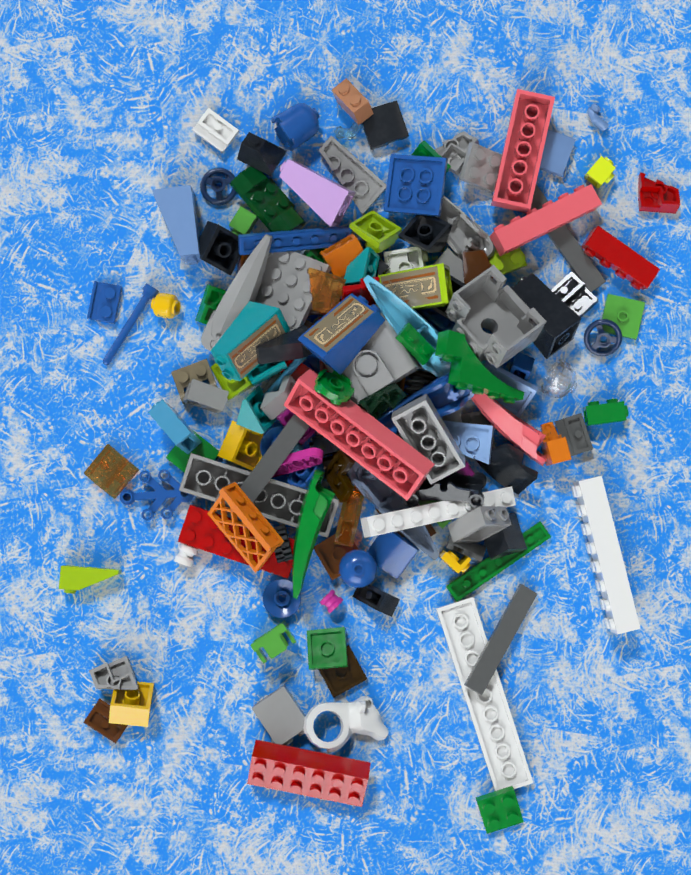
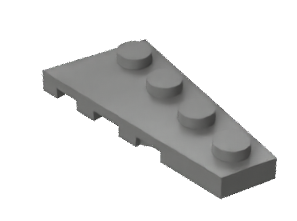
(353, 174)

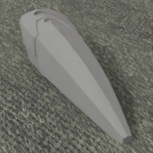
(464, 232)
(240, 292)

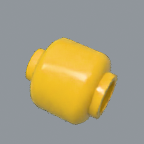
(165, 305)

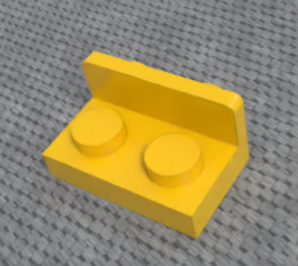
(451, 560)

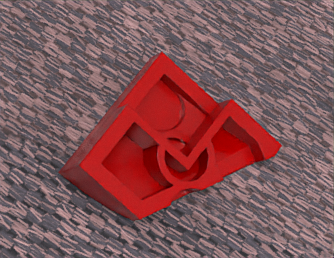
(657, 196)

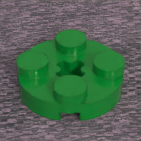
(334, 386)

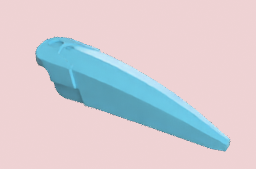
(399, 314)

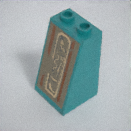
(237, 346)

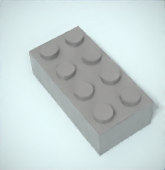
(427, 433)

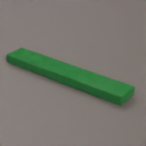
(489, 568)

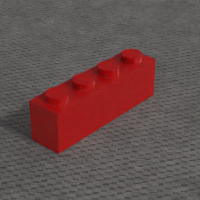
(620, 258)

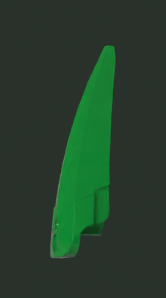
(312, 514)

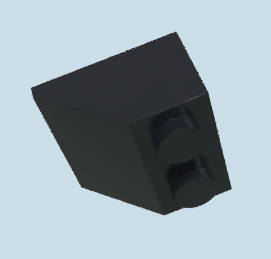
(219, 247)

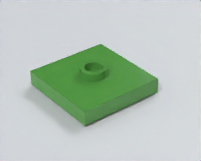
(625, 313)

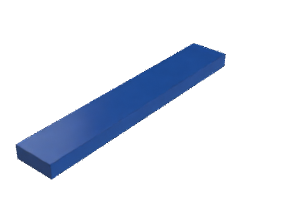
(294, 239)

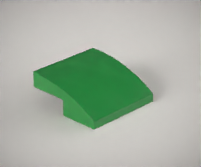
(180, 458)

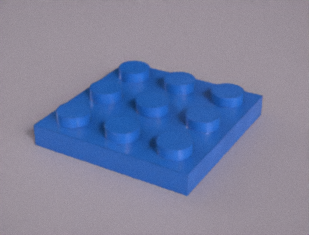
(415, 185)

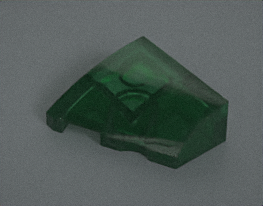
(379, 401)

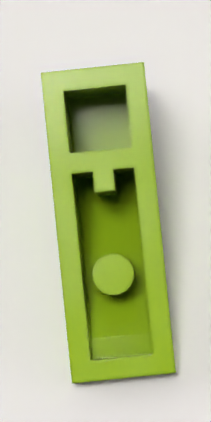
(80, 577)

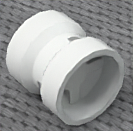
(186, 555)

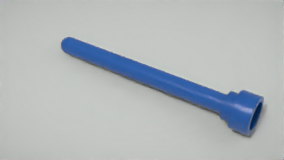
(148, 293)

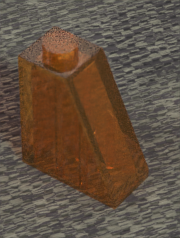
(349, 519)

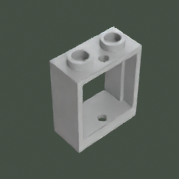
(479, 524)

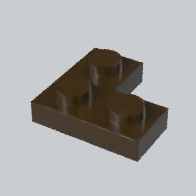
(336, 475)

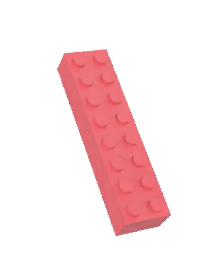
(360, 437)

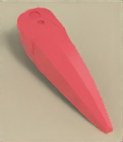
(511, 427)

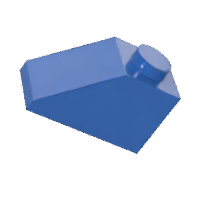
(522, 366)

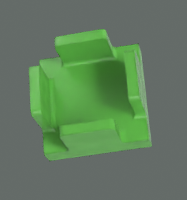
(273, 642)

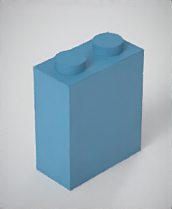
(174, 426)

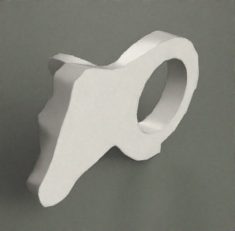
(354, 716)

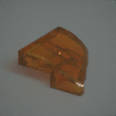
(325, 290)

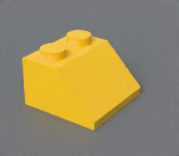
(241, 446)
(132, 706)

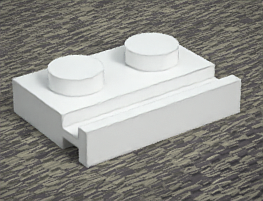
(215, 130)

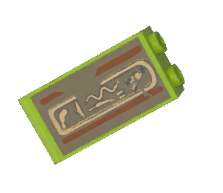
(421, 286)

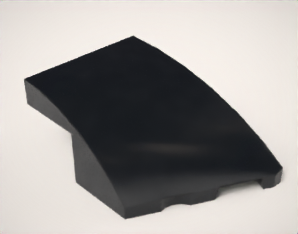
(508, 469)

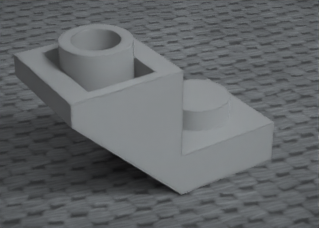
(274, 401)

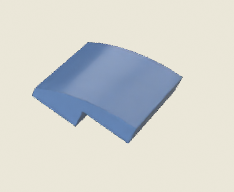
(556, 153)

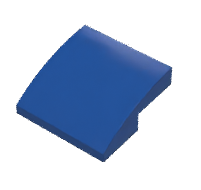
(392, 553)

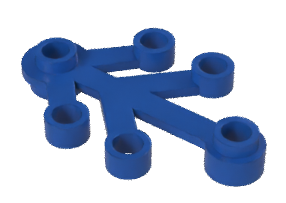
(159, 494)

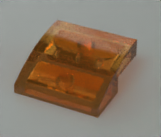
(111, 471)

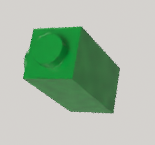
(605, 413)

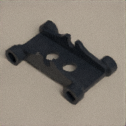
(452, 488)

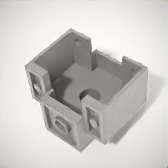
(498, 309)

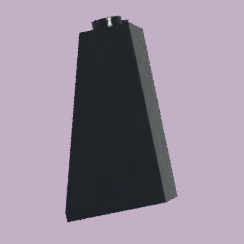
(560, 318)

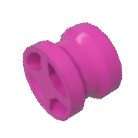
(331, 601)

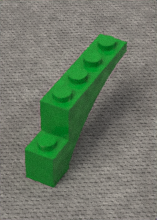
(469, 372)

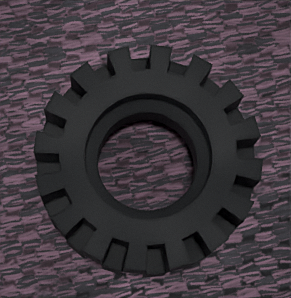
(283, 552)

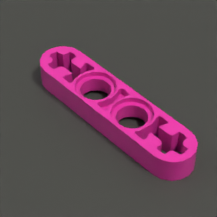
(300, 460)

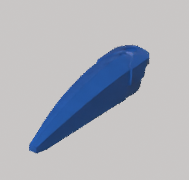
(442, 395)

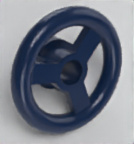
(212, 182)
(603, 344)

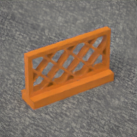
(251, 520)

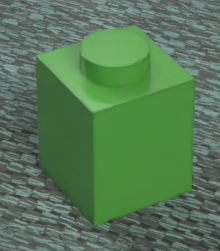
(243, 222)

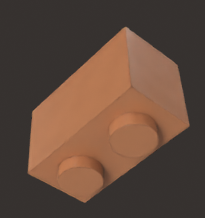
(352, 101)

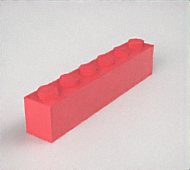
(545, 220)

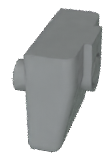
(379, 363)

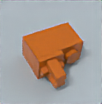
(341, 254)
(554, 446)

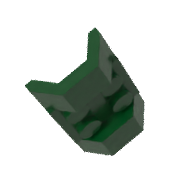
(266, 200)

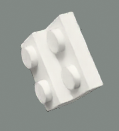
(405, 259)

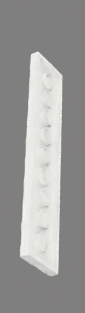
(490, 710)

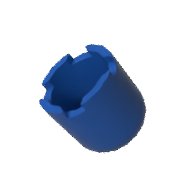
(296, 125)

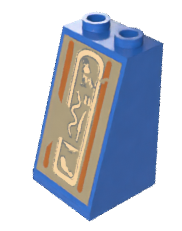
(343, 332)

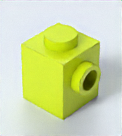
(600, 172)

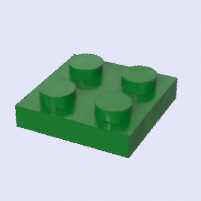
(327, 648)
(499, 809)

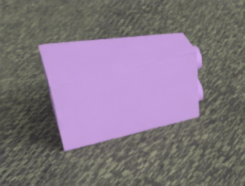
(319, 192)

